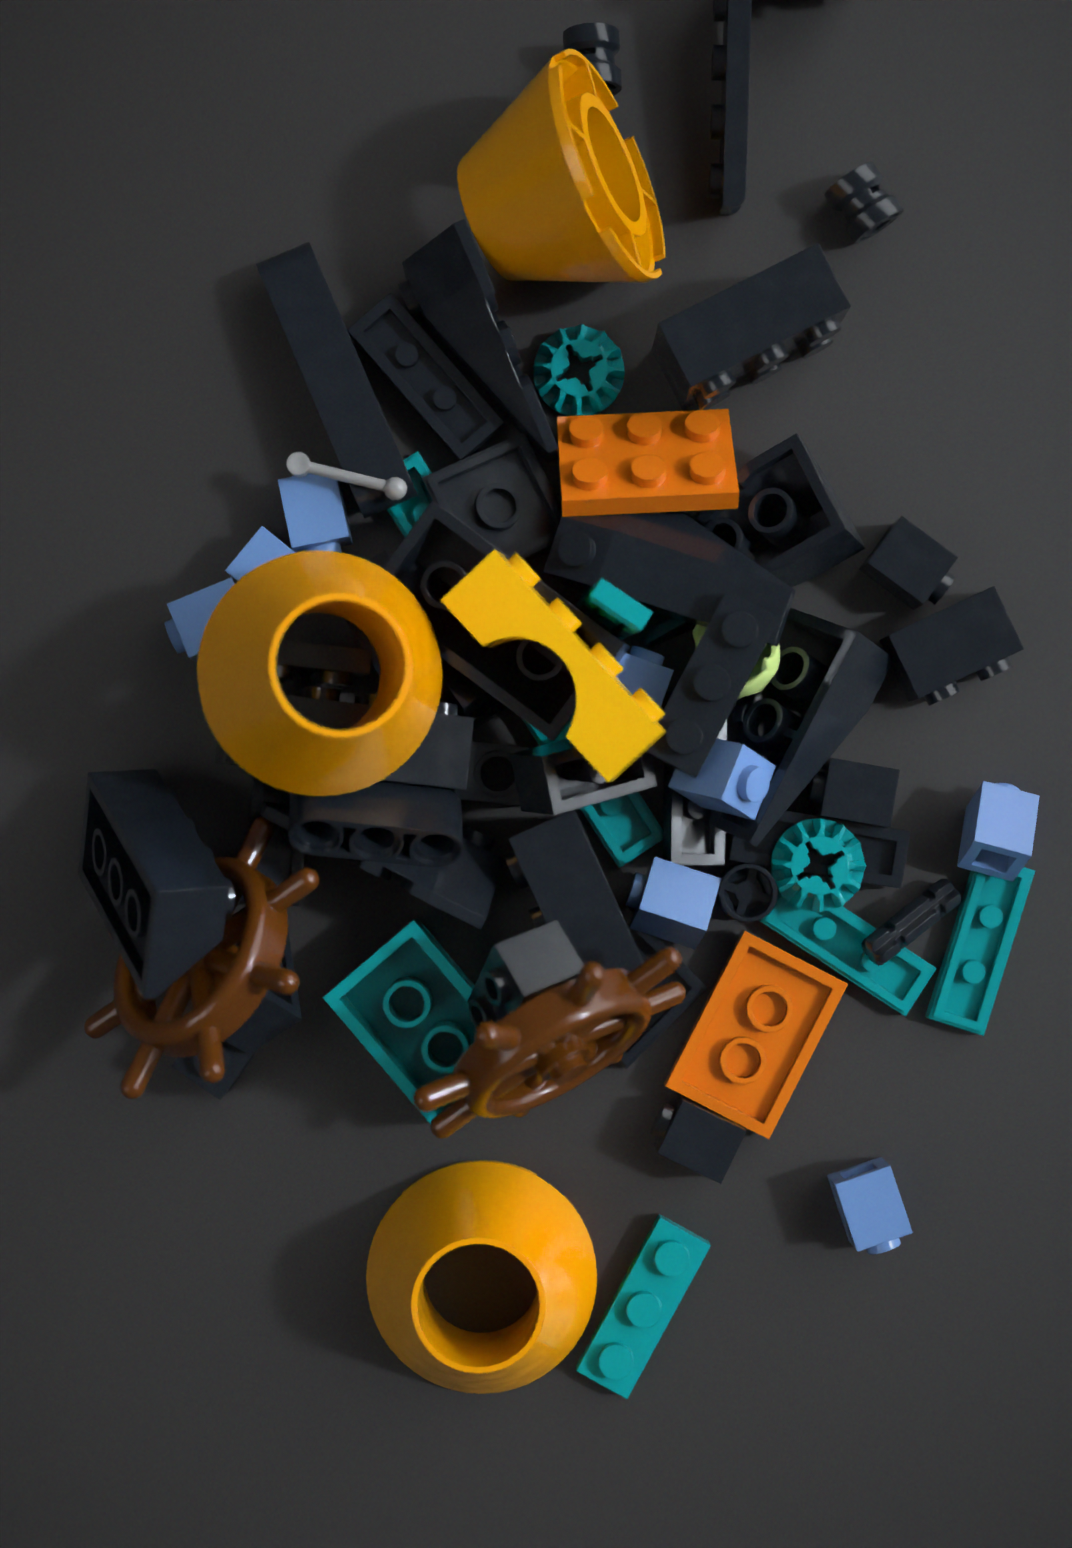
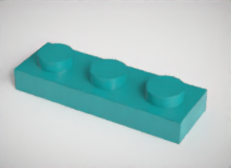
(643, 1306)

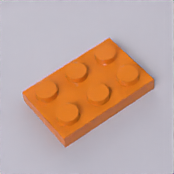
(646, 462)
(755, 1034)

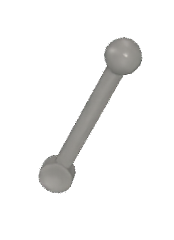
(300, 466)

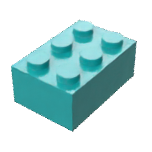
(409, 1010)

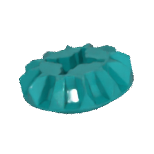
(569, 396)
(791, 857)

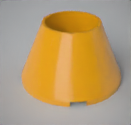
(559, 186)
(243, 691)
(494, 1207)

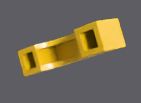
(502, 606)

